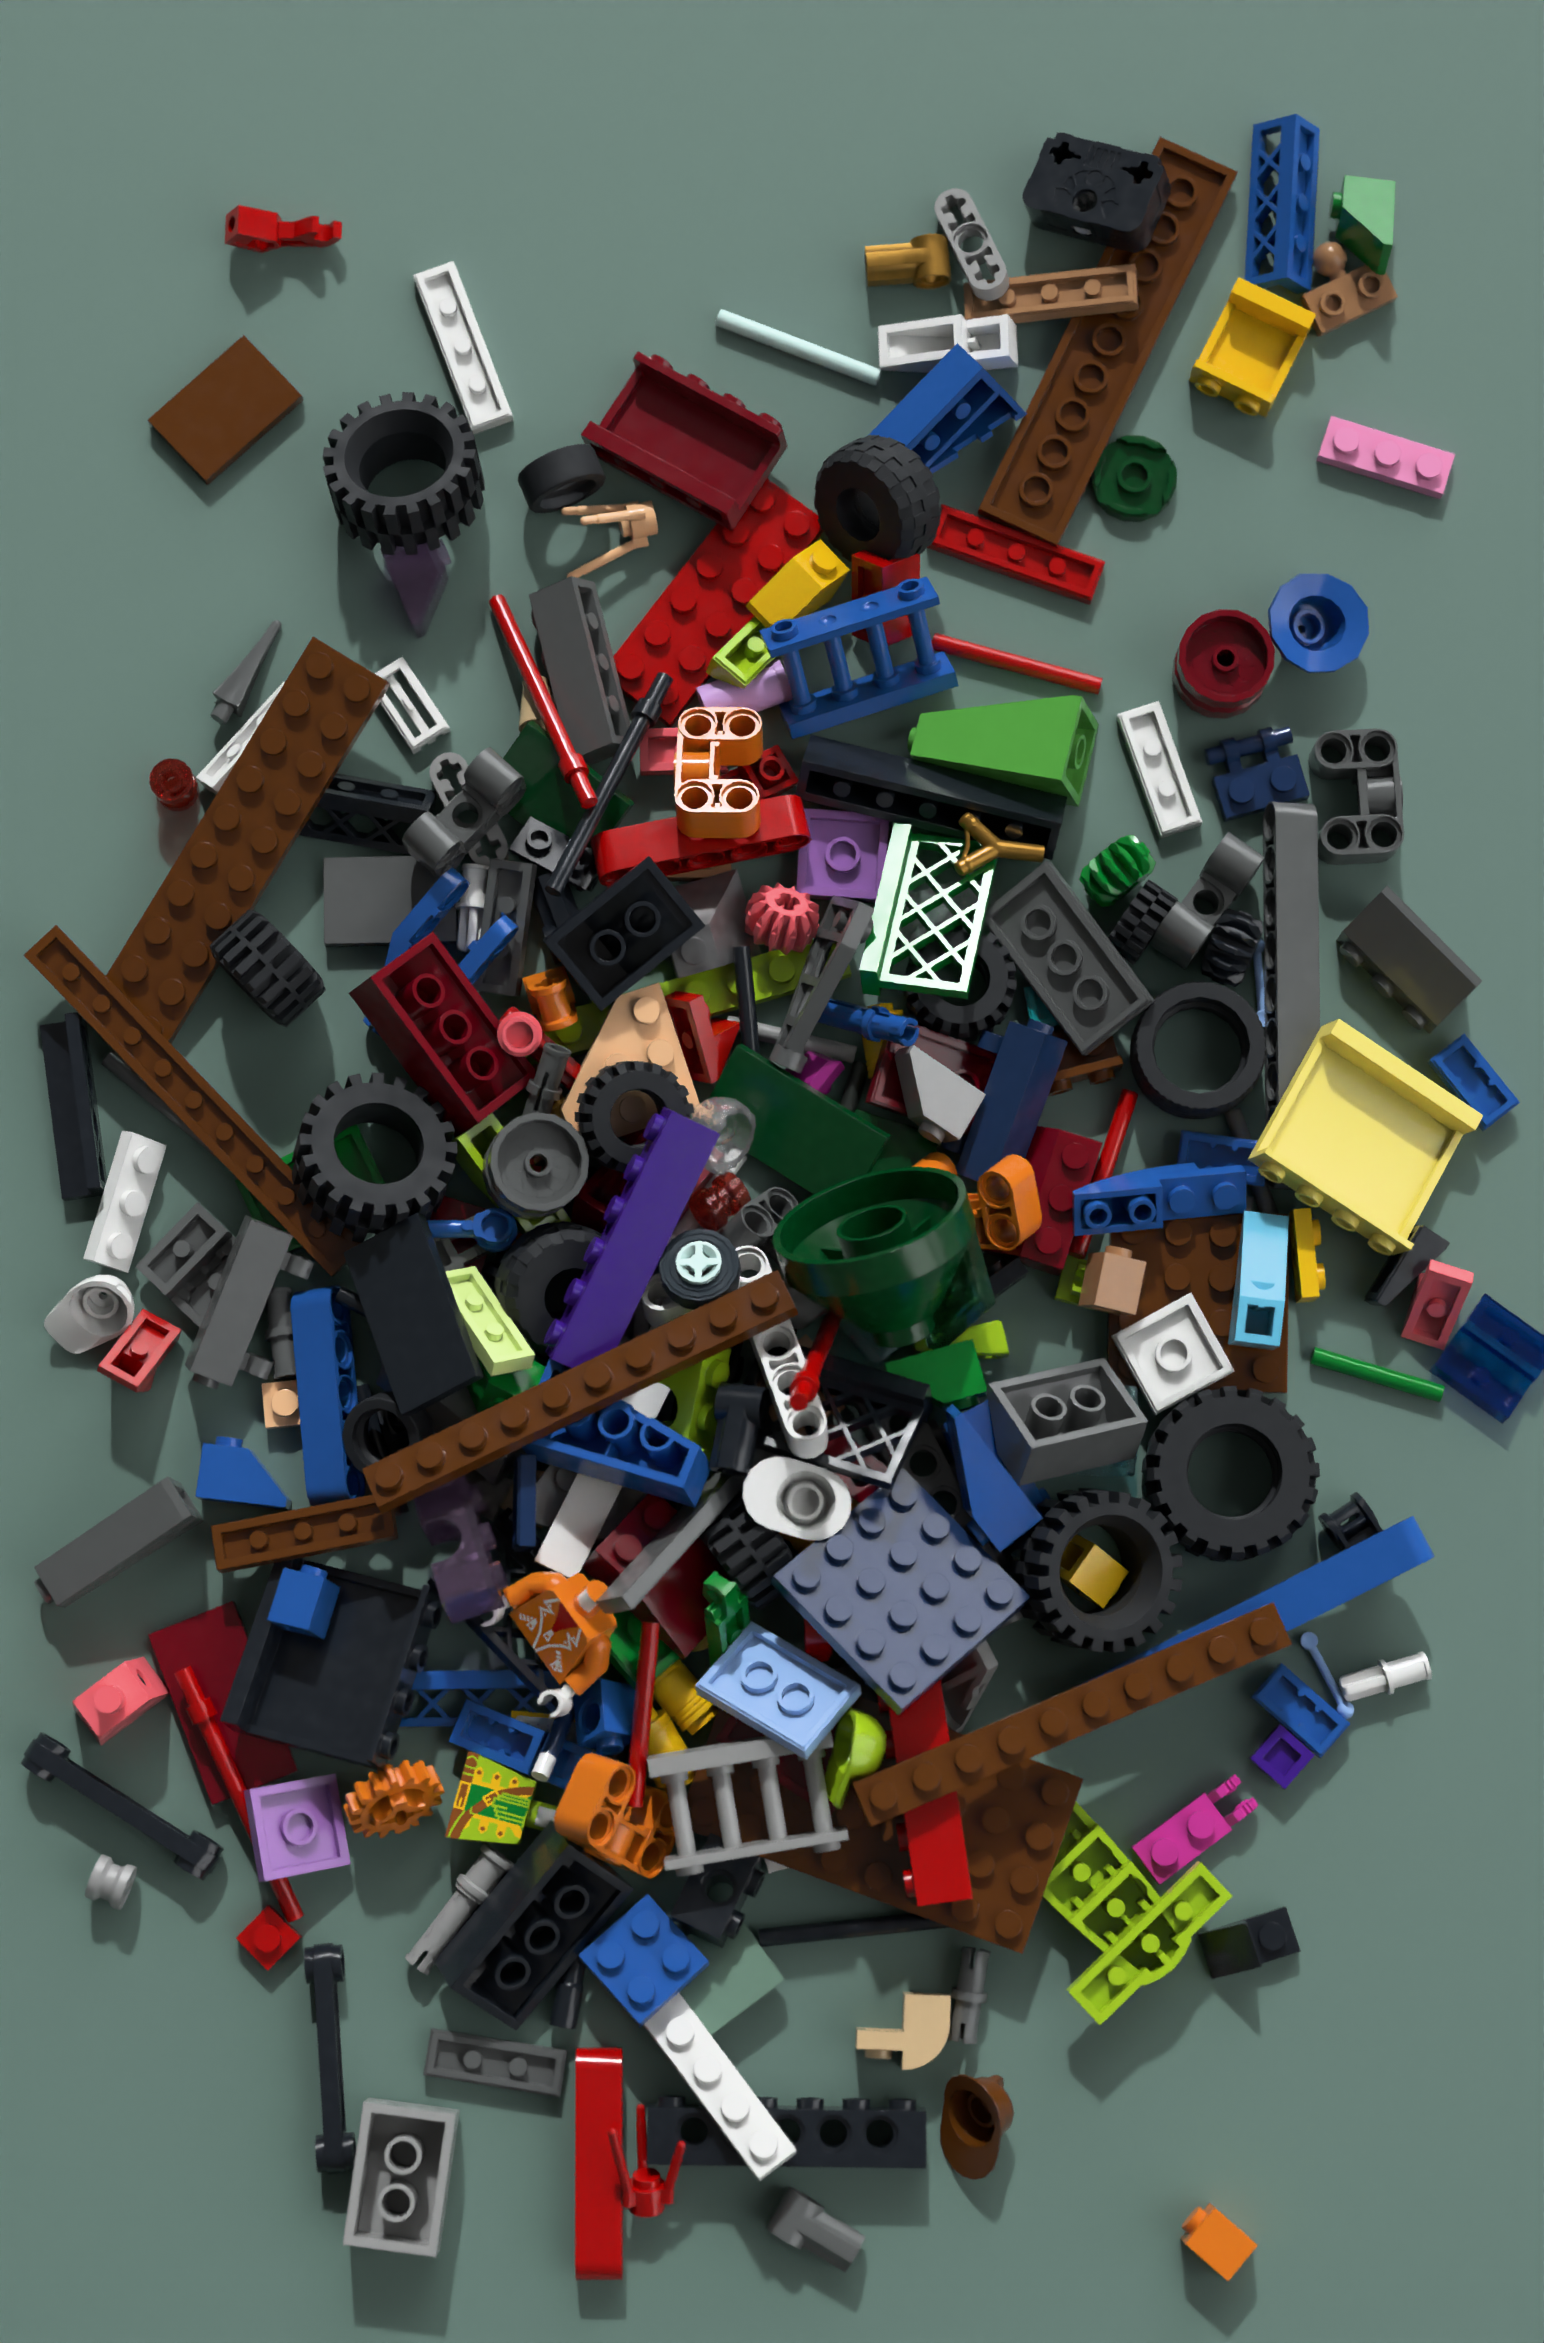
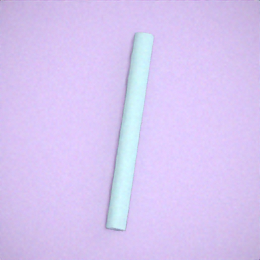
(798, 347)

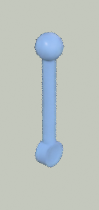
(1259, 981)
(1309, 1642)

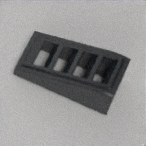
(1406, 1266)

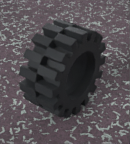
(1141, 921)

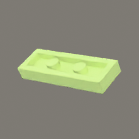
(488, 1325)

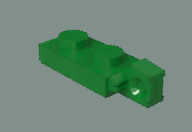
(725, 1615)

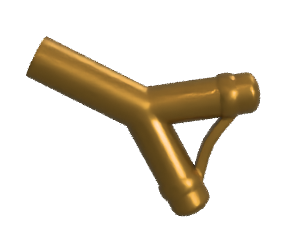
(992, 847)

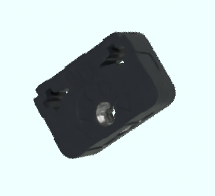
(1097, 192)

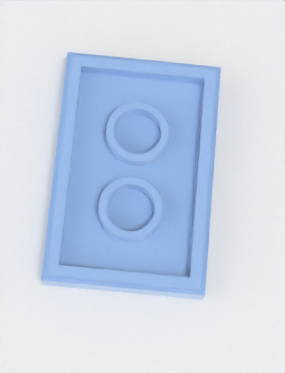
(778, 1690)

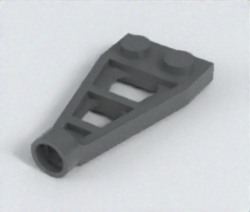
(843, 924)

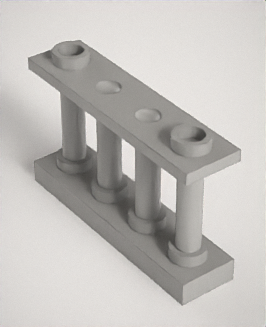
(718, 1762)

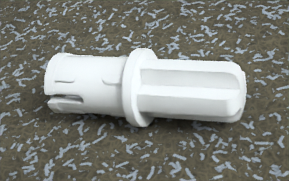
(471, 905)
(1385, 1677)

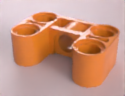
(705, 743)
(1006, 1200)
(598, 1818)

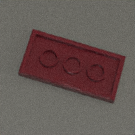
(214, 1648)

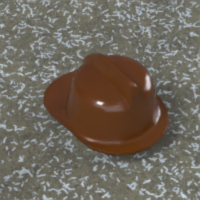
(973, 2122)

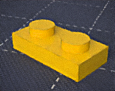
(1307, 1274)

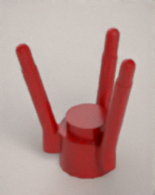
(646, 2191)

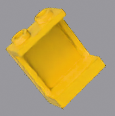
(1251, 348)

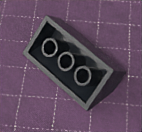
(532, 1927)

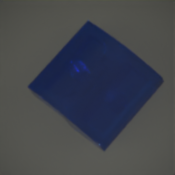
(1492, 1358)

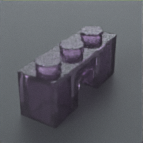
(469, 1579)

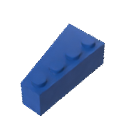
(626, 1451)

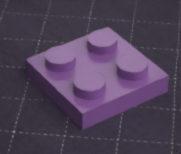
(843, 855)
(297, 1827)

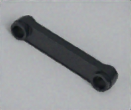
(194, 1853)
(335, 2147)

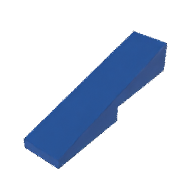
(512, 1742)

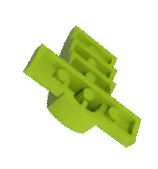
(1124, 1915)

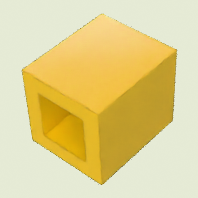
(1090, 1571)

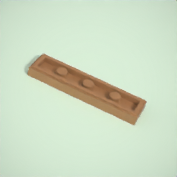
(1060, 295)

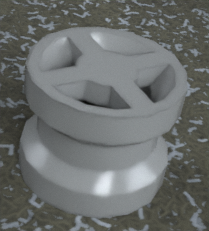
(110, 1882)

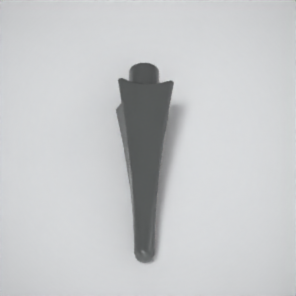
(236, 688)

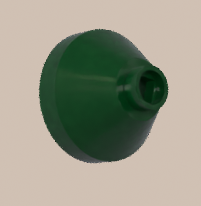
(879, 1249)

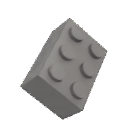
(401, 2177)

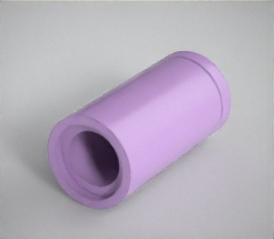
(764, 692)

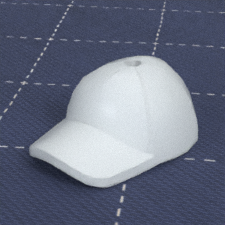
(90, 1318)

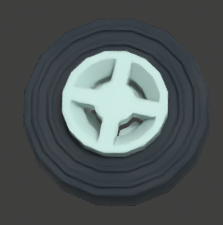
(697, 1252)

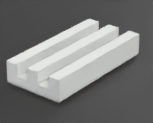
(427, 735)

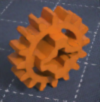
(393, 1799)

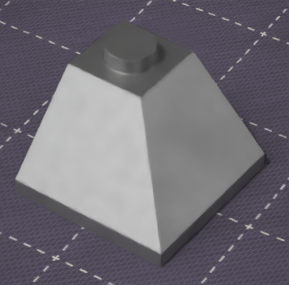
(721, 907)

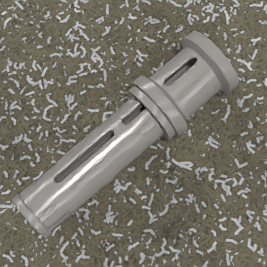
(471, 1892)

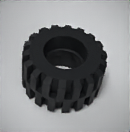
(267, 968)
(971, 1019)
(606, 1089)
(747, 1552)

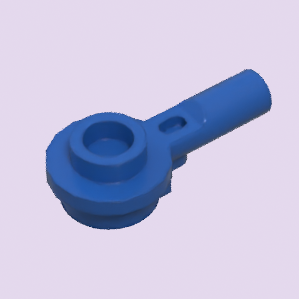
(491, 1229)

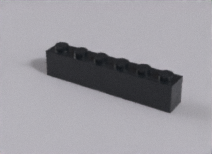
(926, 794)

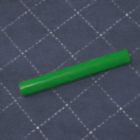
(1377, 1374)

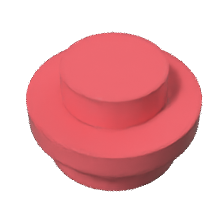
(519, 1034)

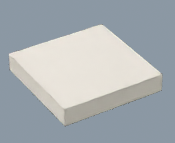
(1172, 1353)

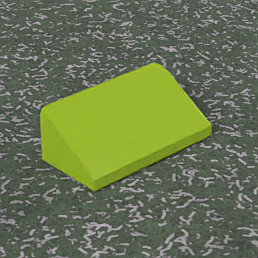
(741, 657)

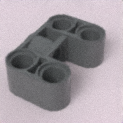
(489, 791)
(1378, 795)
(1220, 883)
(755, 1227)

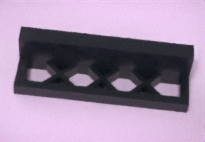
(378, 802)
(74, 1108)

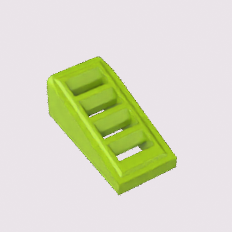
(987, 1338)

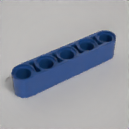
(325, 1393)

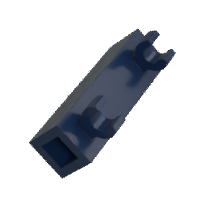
(1013, 1098)

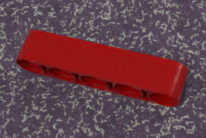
(621, 849)
(596, 2177)

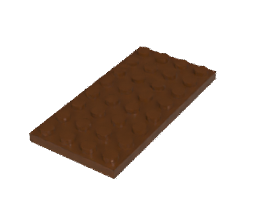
(1008, 1826)

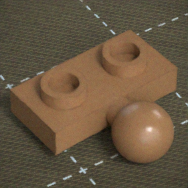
(1347, 294)

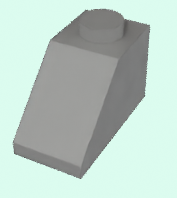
(935, 1096)

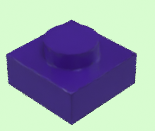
(1281, 1756)

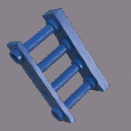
(872, 693)

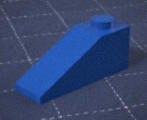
(987, 1490)

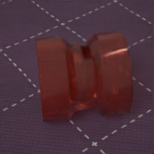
(179, 791)
(720, 1201)

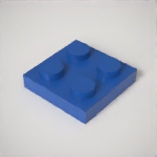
(643, 1960)

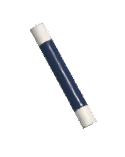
(553, 1746)

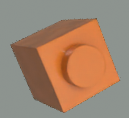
(1217, 2240)

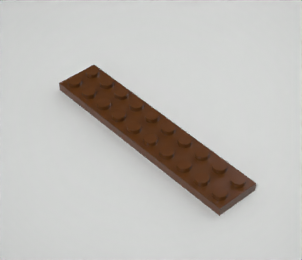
(1103, 360)
(246, 833)

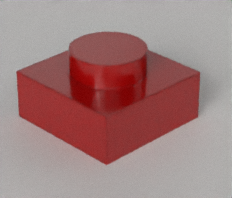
(268, 1937)

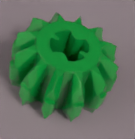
(1117, 870)

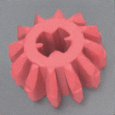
(781, 918)

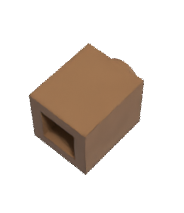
(1112, 1282)

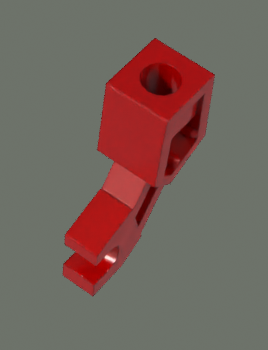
(265, 231)

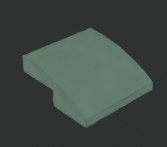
(732, 1981)

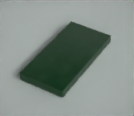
(798, 1126)

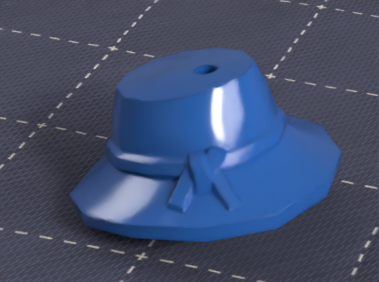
(1330, 619)

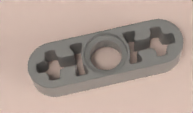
(971, 261)
(445, 789)

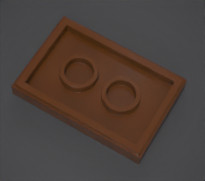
(225, 410)

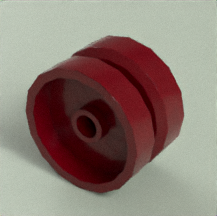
(1230, 639)

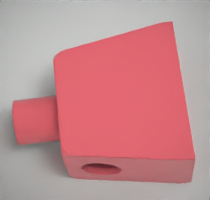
(119, 1698)

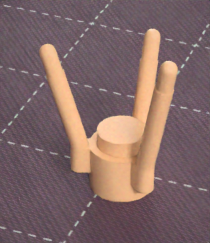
(634, 520)

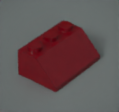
(1060, 1166)

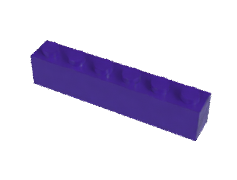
(632, 1240)

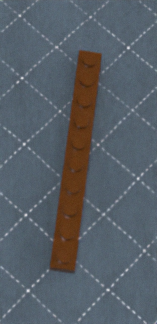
(186, 1094)
(579, 1391)
(1070, 1714)

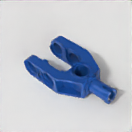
(429, 914)

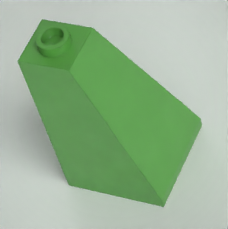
(1023, 742)

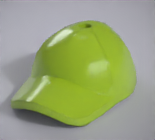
(855, 1755)

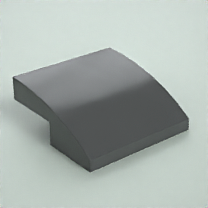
(189, 1261)

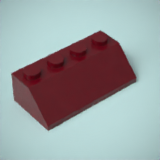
(442, 1033)

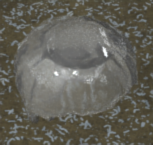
(735, 1127)

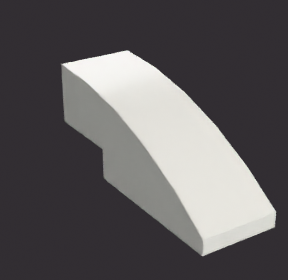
(923, 343)

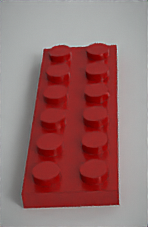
(710, 598)

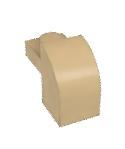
(922, 2032)

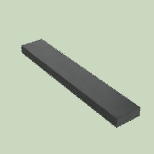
(673, 1540)

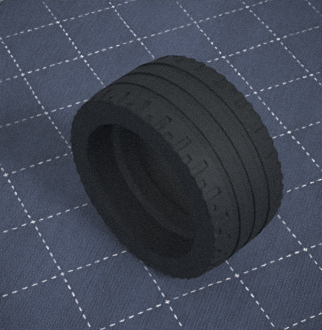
(1227, 1006)

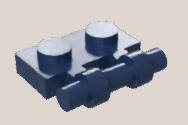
(1250, 789)

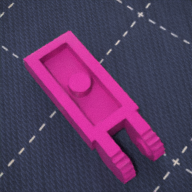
(1190, 1831)

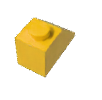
(800, 586)

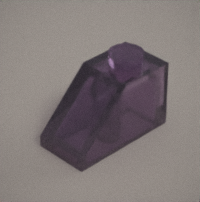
(419, 582)

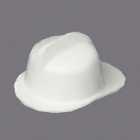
(796, 1498)

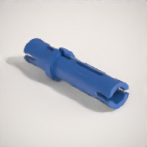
(872, 1022)

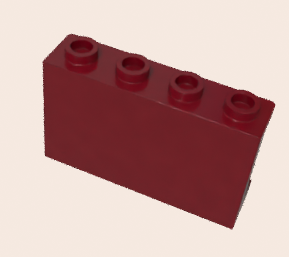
(688, 441)

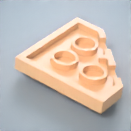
(633, 1030)

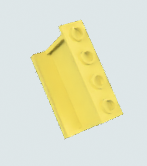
(1362, 1137)

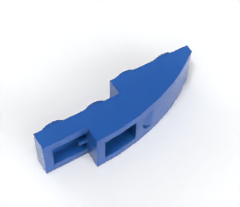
(1157, 1194)

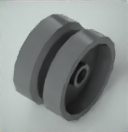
(553, 1146)

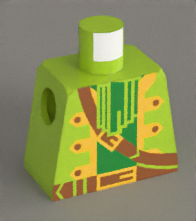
(495, 1804)

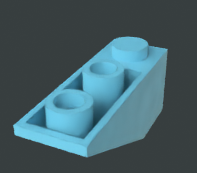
(1260, 1281)

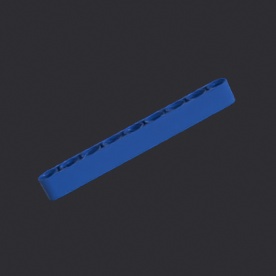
(1325, 1583)

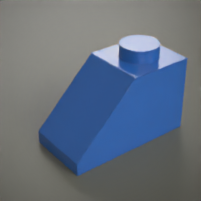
(237, 1477)

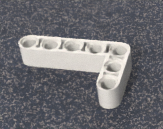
(776, 1370)

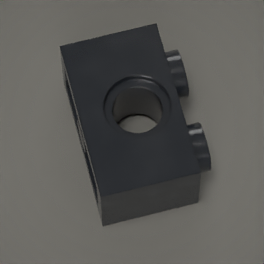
(712, 1919)

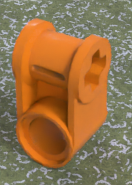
(551, 998)

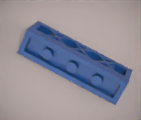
(1291, 201)
(466, 1681)

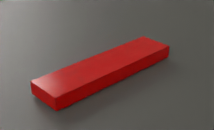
(1017, 555)

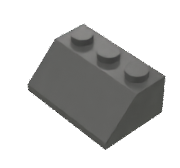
(1407, 961)
(1064, 1421)

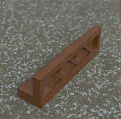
(302, 1533)

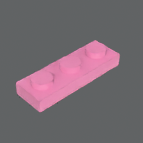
(1385, 457)

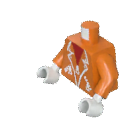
(563, 1629)

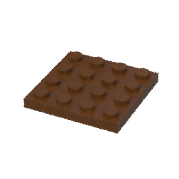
(1201, 1260)

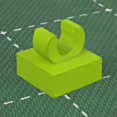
(1071, 1281)

